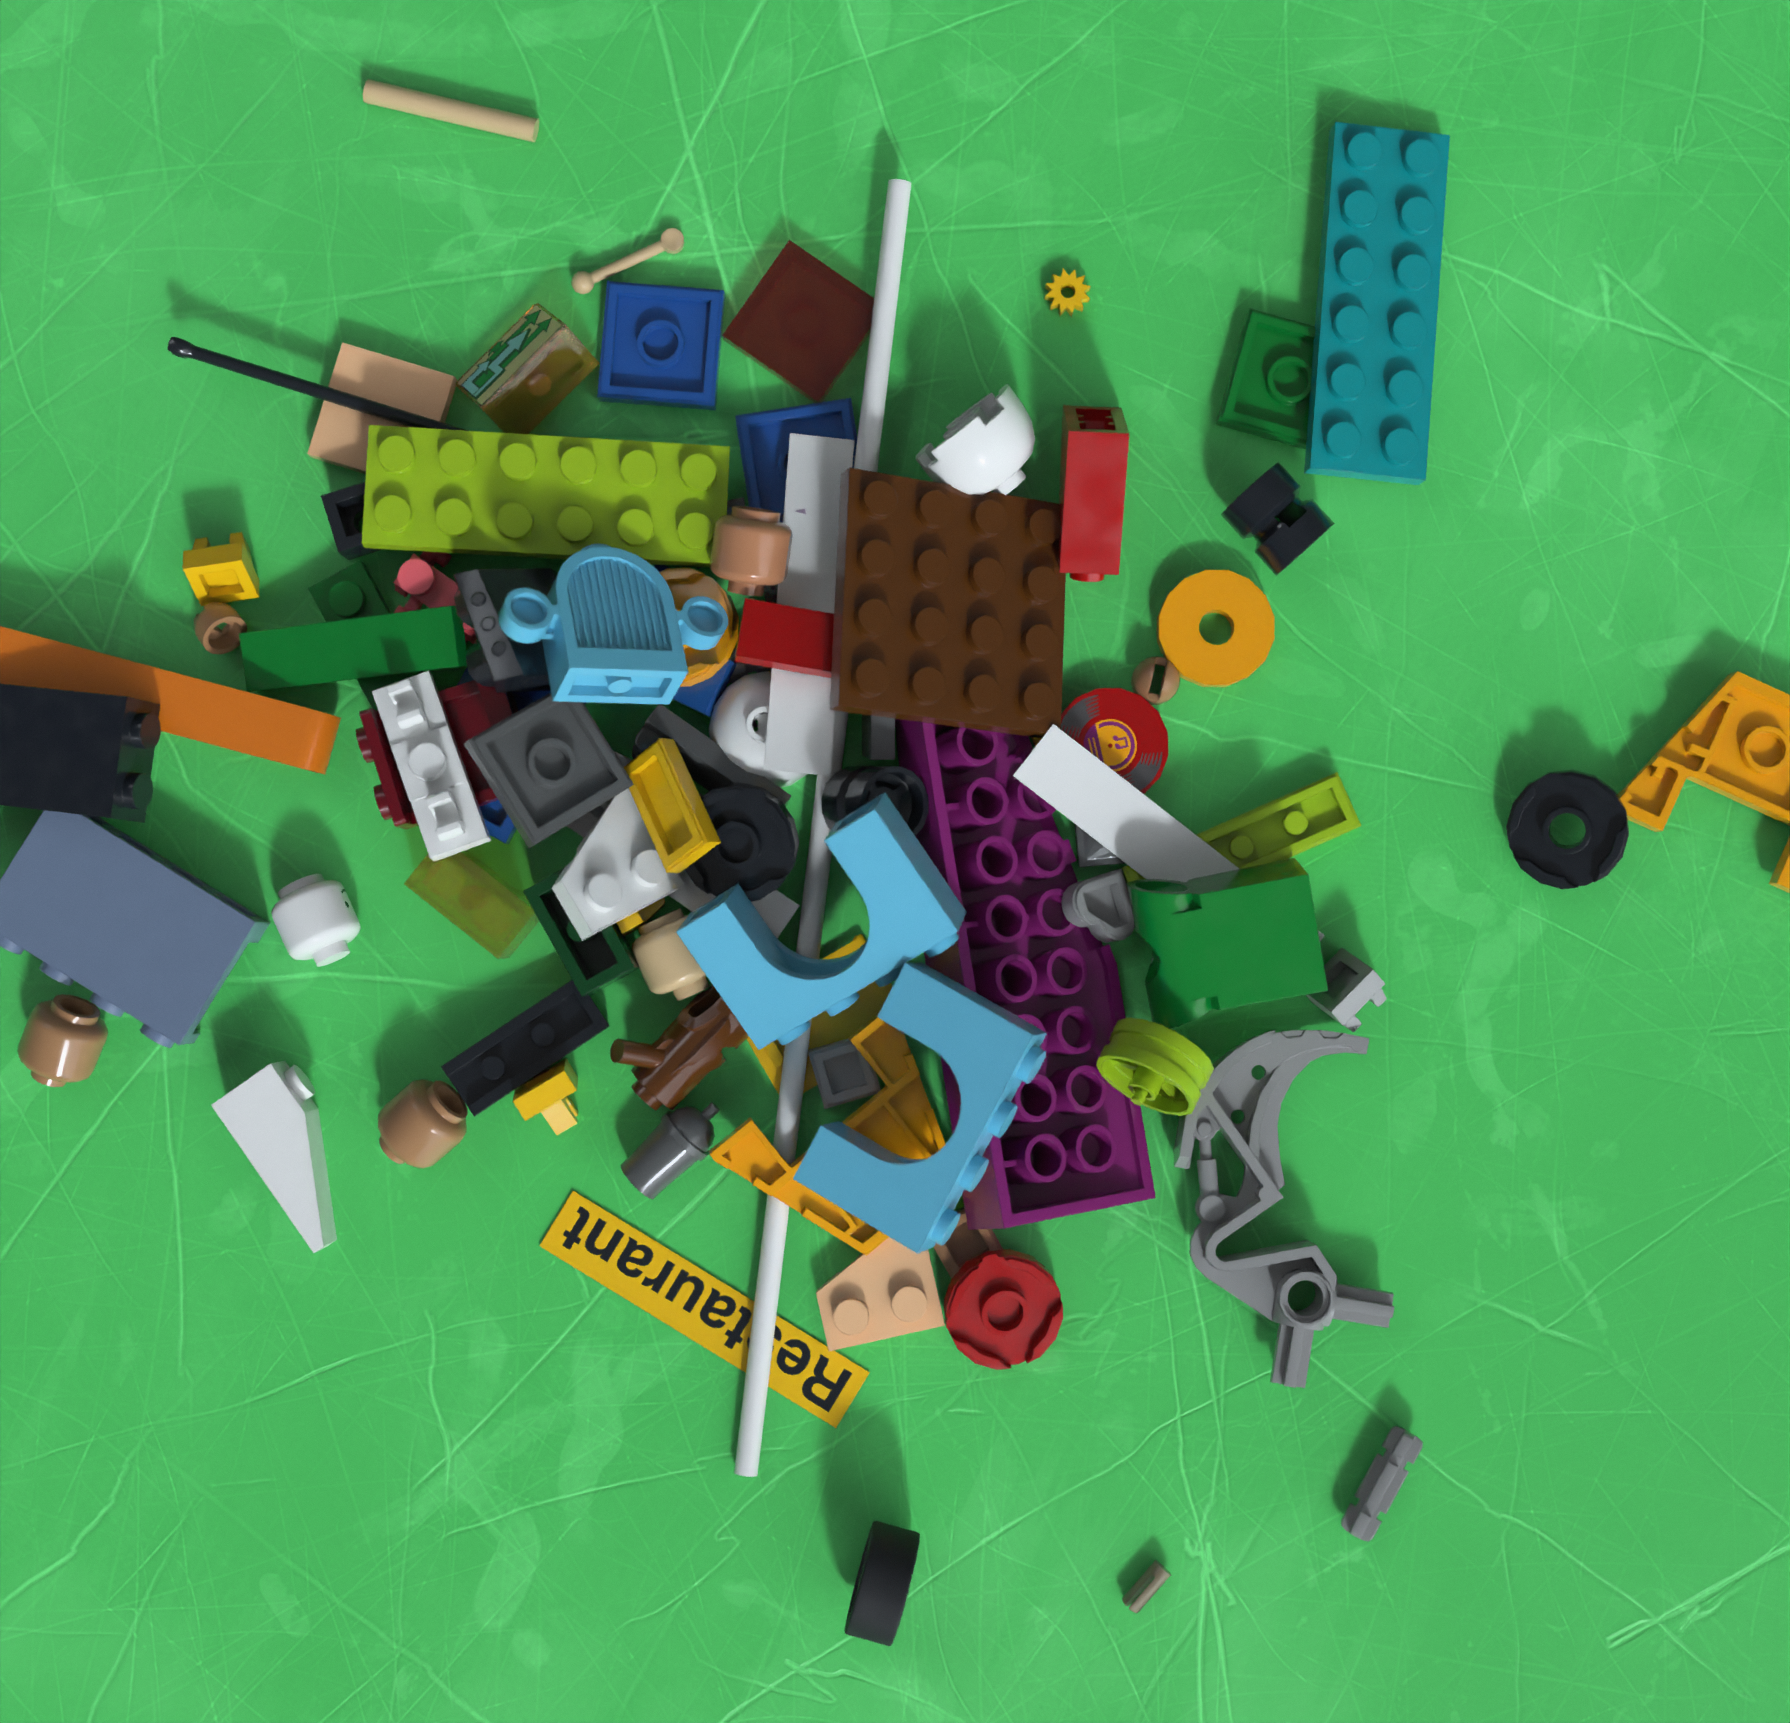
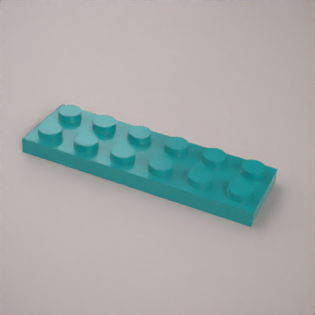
(1377, 304)

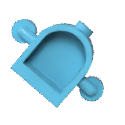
(612, 628)

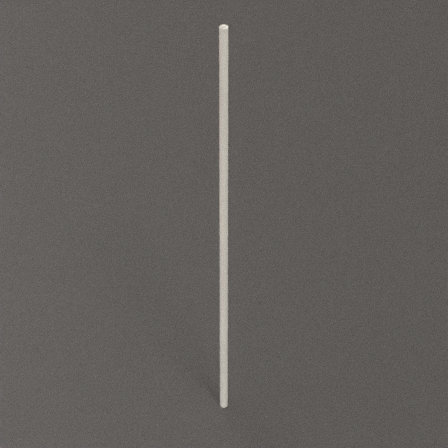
(818, 866)

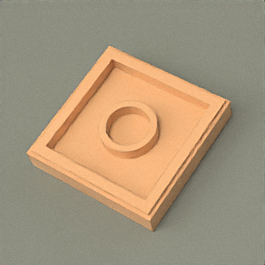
(343, 432)

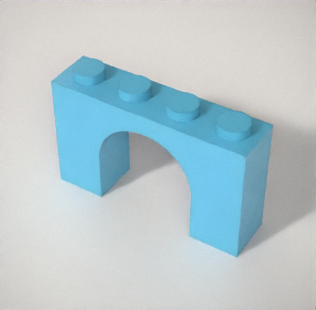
(779, 990)
(989, 1057)

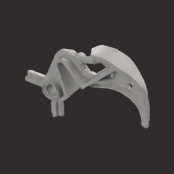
(1266, 1274)

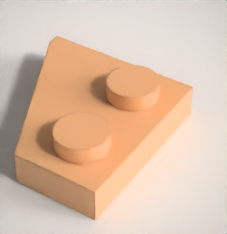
(880, 1297)

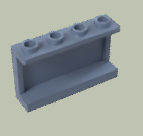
(122, 923)

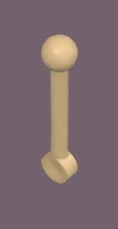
(671, 242)

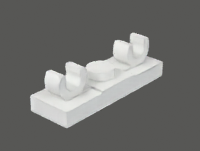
(431, 766)

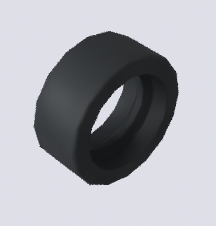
(882, 1583)

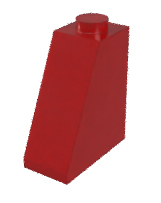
(1092, 491)

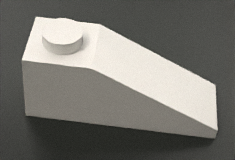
(284, 1142)

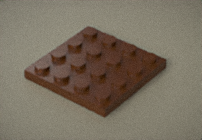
(947, 606)

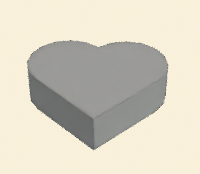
(1100, 905)

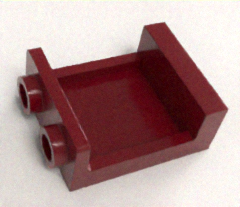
(469, 711)

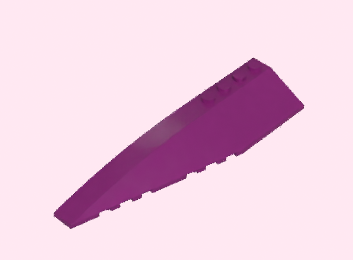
(999, 850)

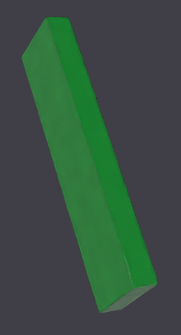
(353, 649)

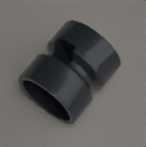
(1256, 512)
(858, 785)

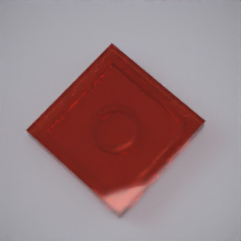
(802, 323)

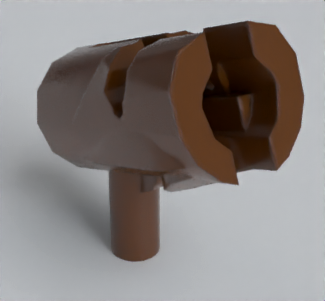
(683, 1052)

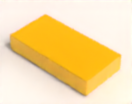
(671, 806)

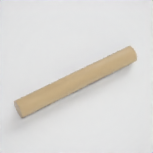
(450, 110)

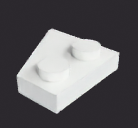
(613, 870)

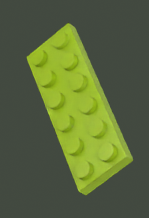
(541, 494)

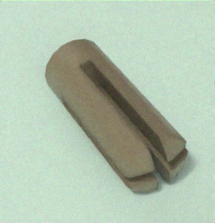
(1155, 1570)

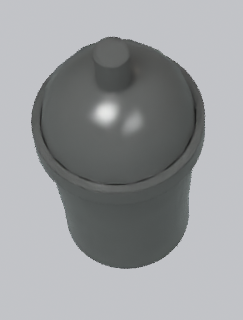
(671, 1149)

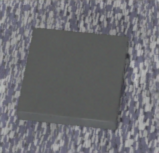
(548, 766)

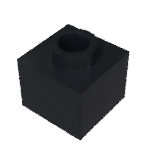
(344, 512)

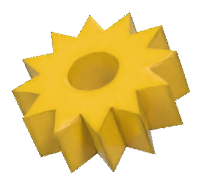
(1067, 281)

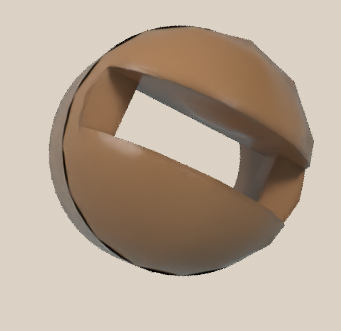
(211, 636)
(1143, 676)

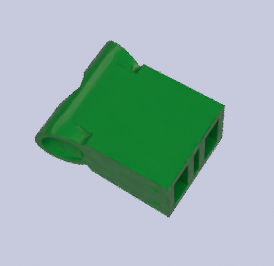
(1228, 940)

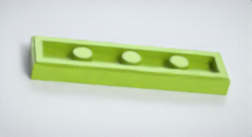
(1281, 826)

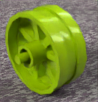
(1154, 1066)

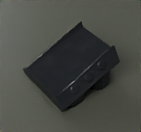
(495, 657)

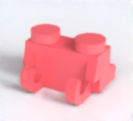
(428, 585)

